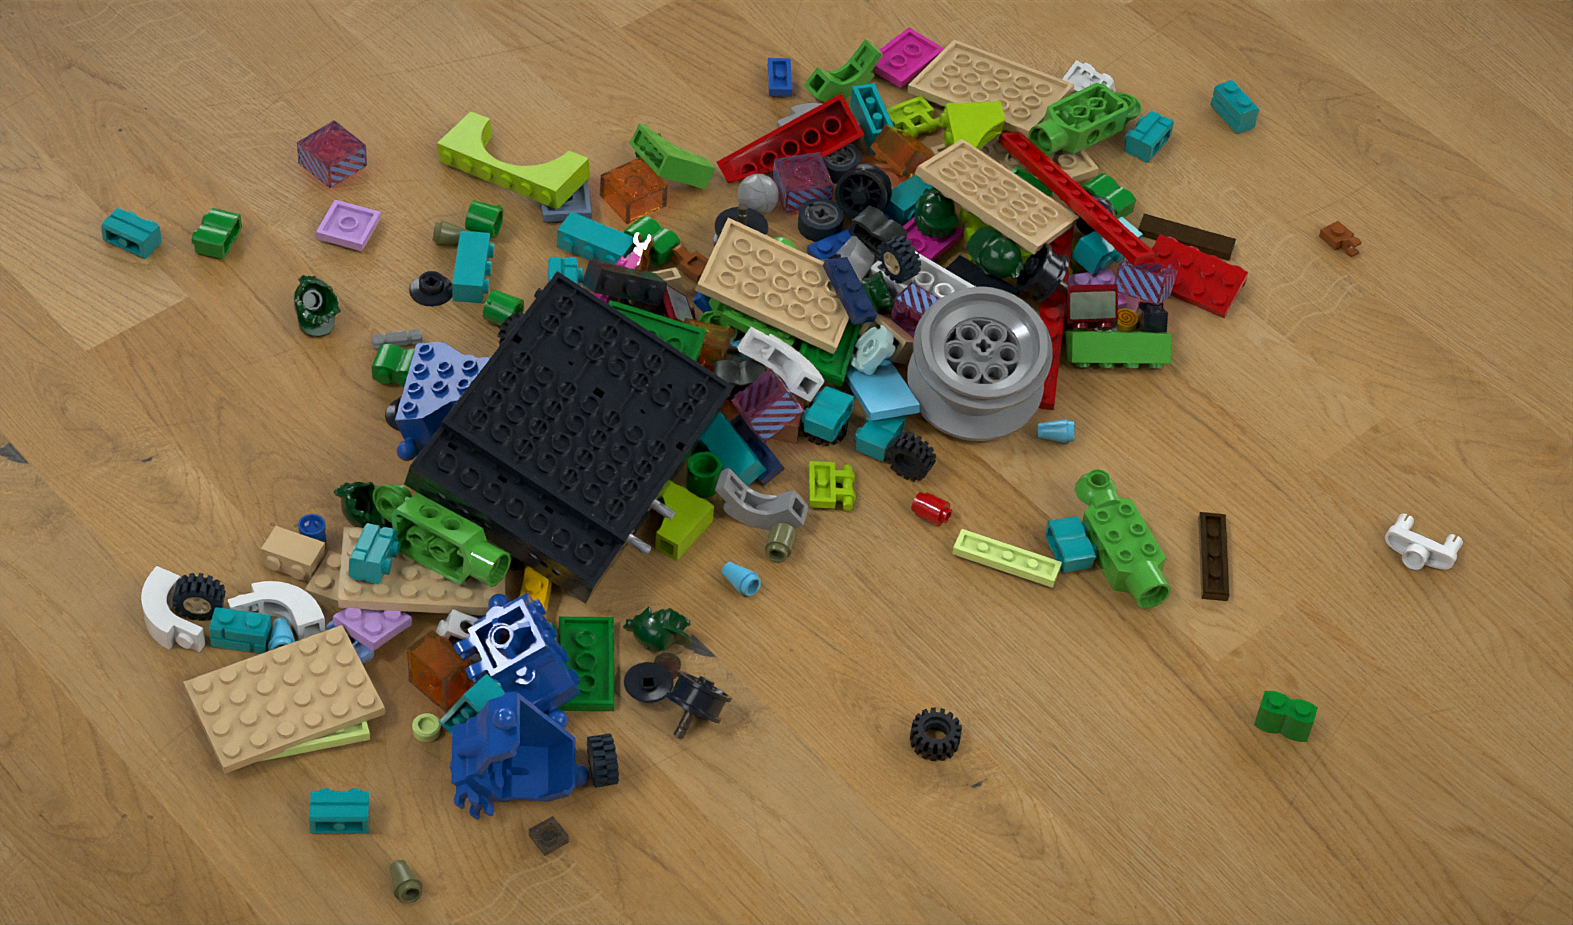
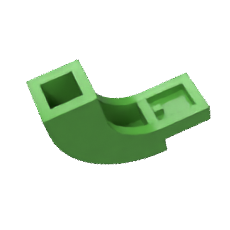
(857, 71)

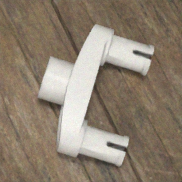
(1419, 550)

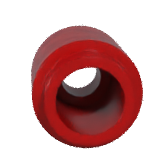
(931, 508)

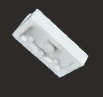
(1085, 75)

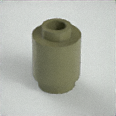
(780, 542)

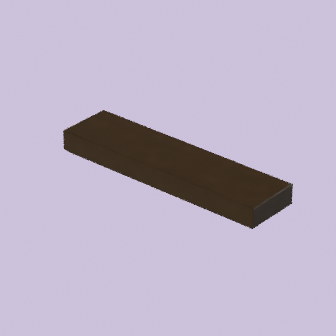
(1205, 241)
(1213, 556)

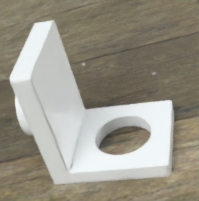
(451, 625)

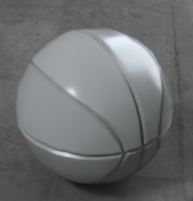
(758, 193)

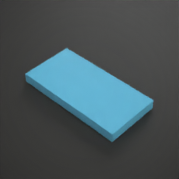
(883, 392)

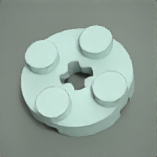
(873, 349)

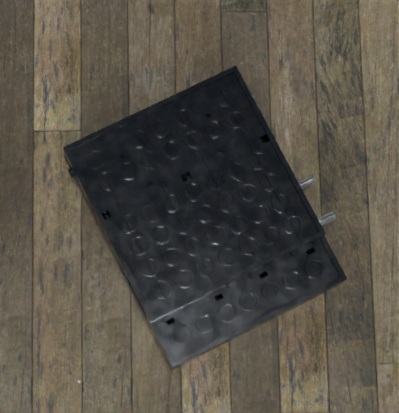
(570, 436)

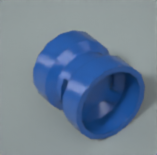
(313, 526)

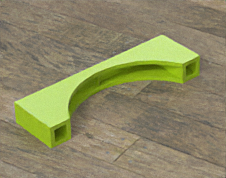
(977, 125)

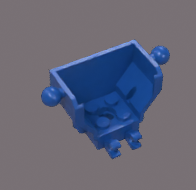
(431, 389)
(530, 658)
(512, 755)

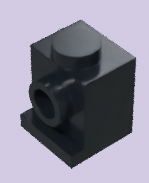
(1152, 317)

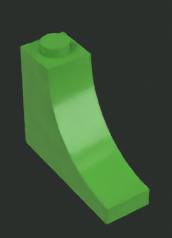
(670, 160)

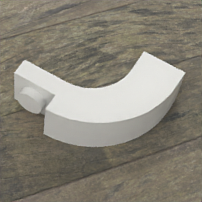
(784, 360)
(283, 601)
(160, 621)

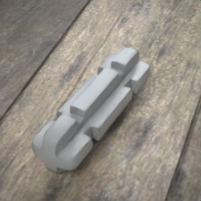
(397, 338)

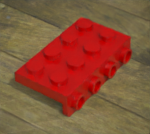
(1200, 277)

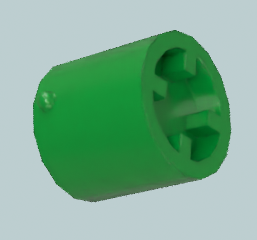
(484, 218)
(501, 306)
(703, 474)

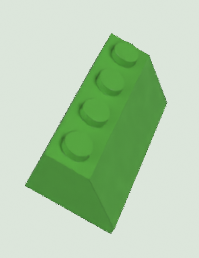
(1118, 347)

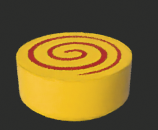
(1127, 320)

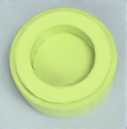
(426, 727)

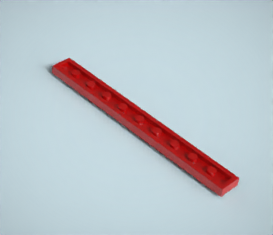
(1077, 198)
(1052, 314)

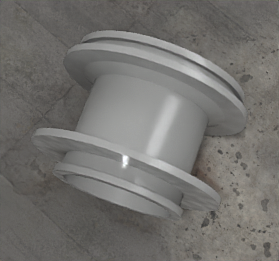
(992, 338)

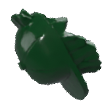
(935, 214)
(995, 253)
(878, 294)
(315, 306)
(359, 506)
(659, 629)

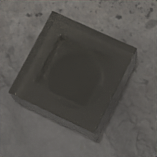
(548, 835)

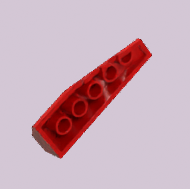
(818, 130)

